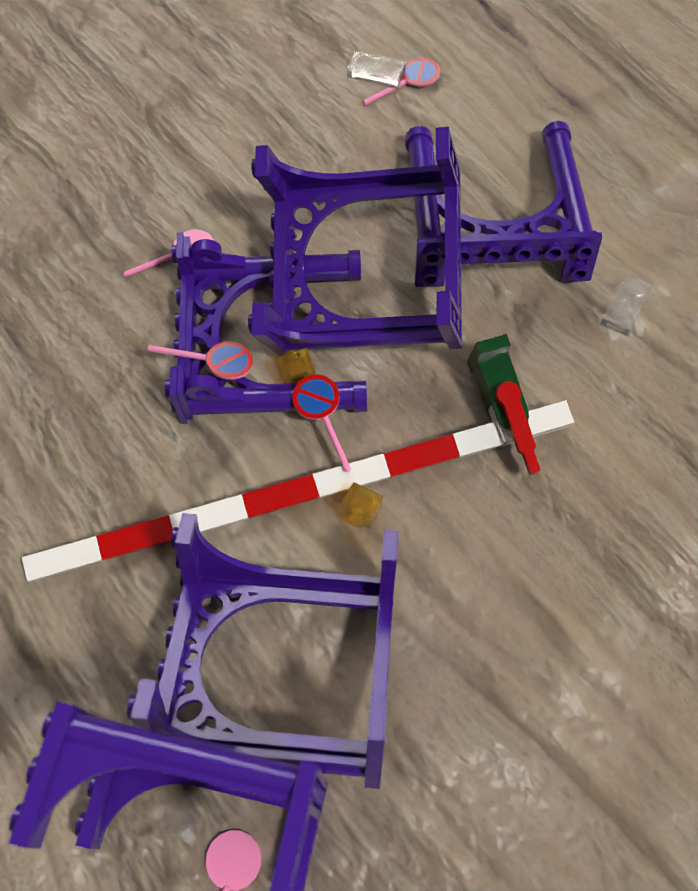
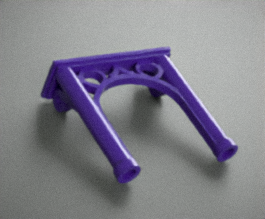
(506, 239)
(206, 267)

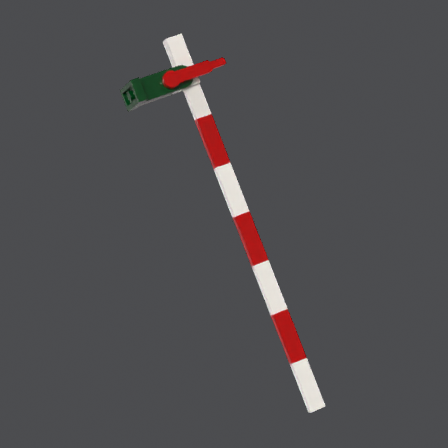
(509, 425)

